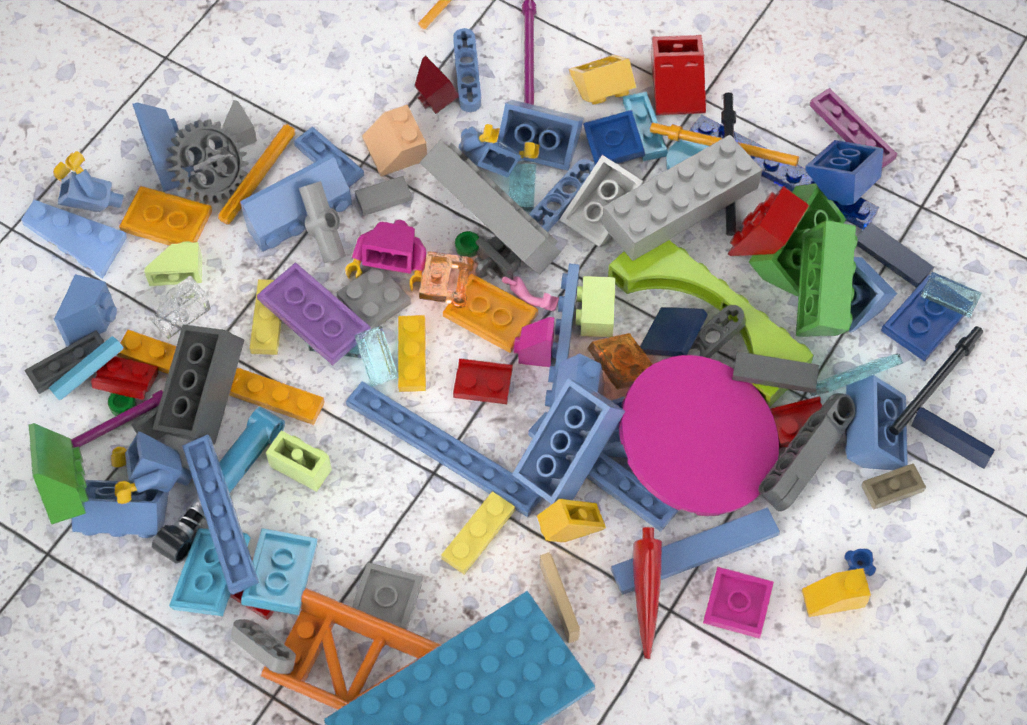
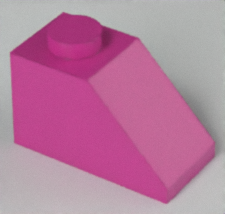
(536, 343)

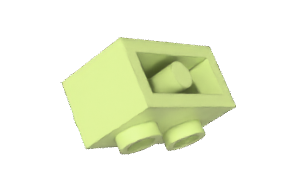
(597, 306)
(299, 460)

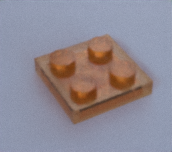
(620, 359)

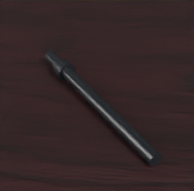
(728, 119)
(962, 348)

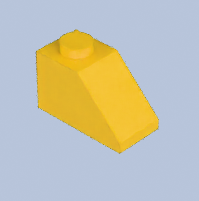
(570, 520)
(837, 593)

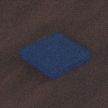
(673, 331)

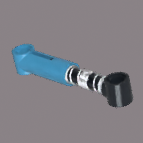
(261, 429)

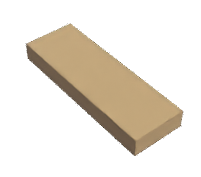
(559, 597)

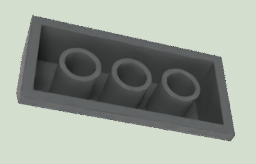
(198, 383)

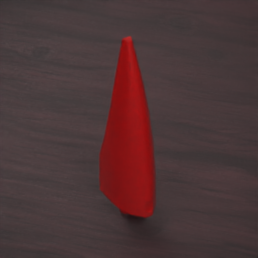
(647, 584)

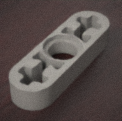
(263, 646)

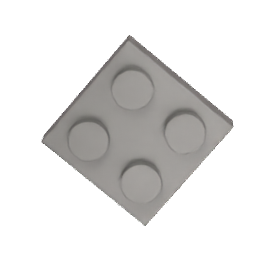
(374, 297)
(388, 594)

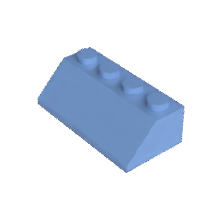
(280, 210)
(568, 442)

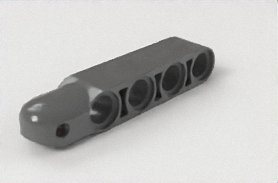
(807, 452)

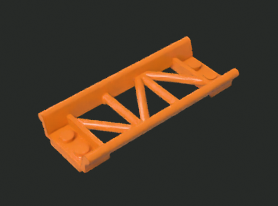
(314, 632)

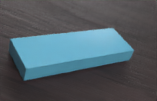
(644, 116)
(86, 368)

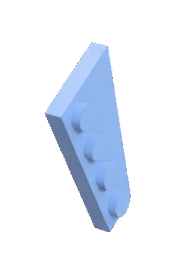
(82, 238)

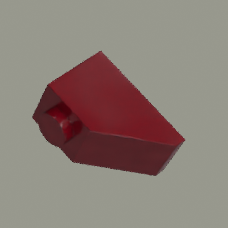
(433, 87)

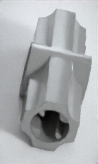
(322, 222)

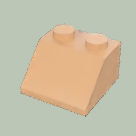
(395, 141)

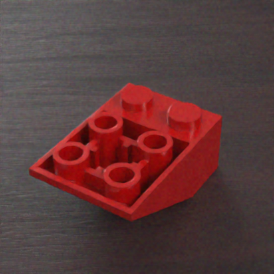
(678, 74)
(769, 225)

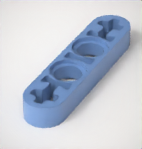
(469, 69)
(557, 195)

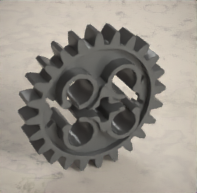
(196, 139)

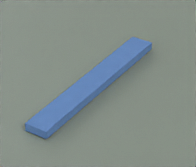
(442, 447)

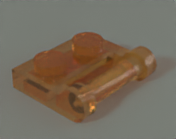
(437, 277)

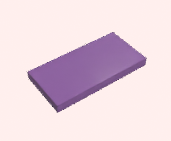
(313, 313)

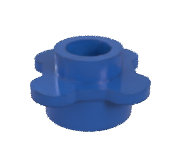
(864, 556)

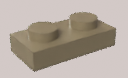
(893, 486)

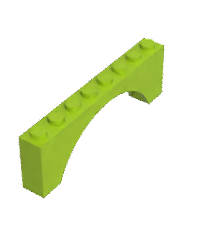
(673, 269)

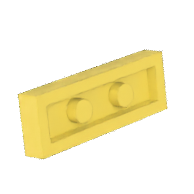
(265, 327)
(478, 533)

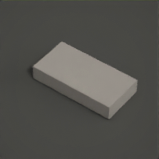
(383, 195)

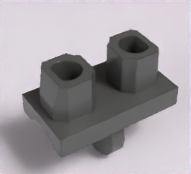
(491, 262)

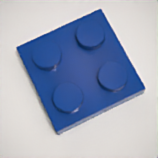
(614, 138)

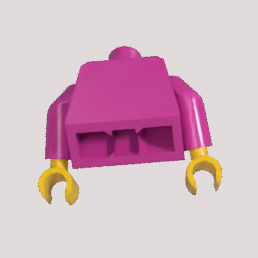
(390, 248)

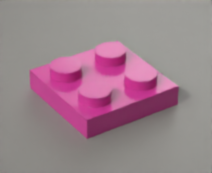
(738, 602)

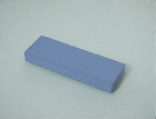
(317, 146)

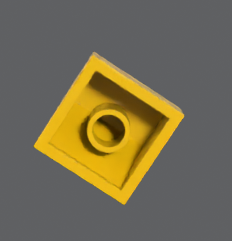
(603, 78)

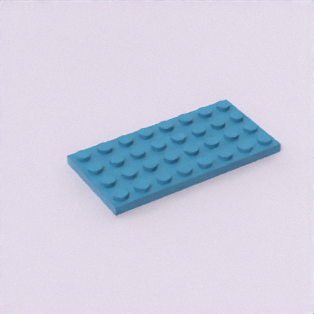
(493, 673)

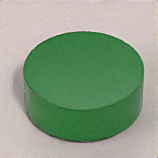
(466, 244)
(120, 403)

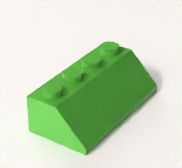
(784, 266)
(826, 280)
(58, 473)

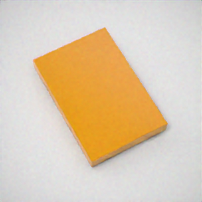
(165, 217)
(492, 313)

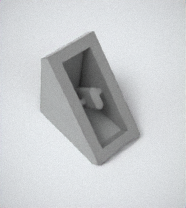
(240, 124)

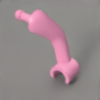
(518, 287)

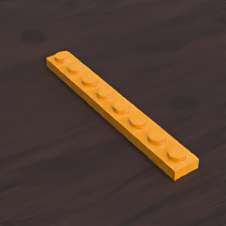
(245, 386)

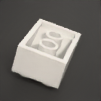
(601, 187)

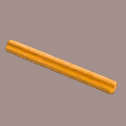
(256, 174)

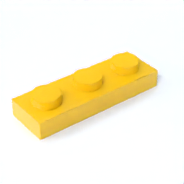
(411, 353)

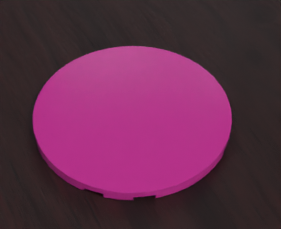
(698, 435)

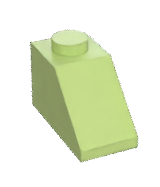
(176, 265)

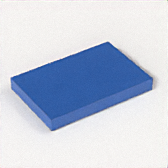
(921, 324)

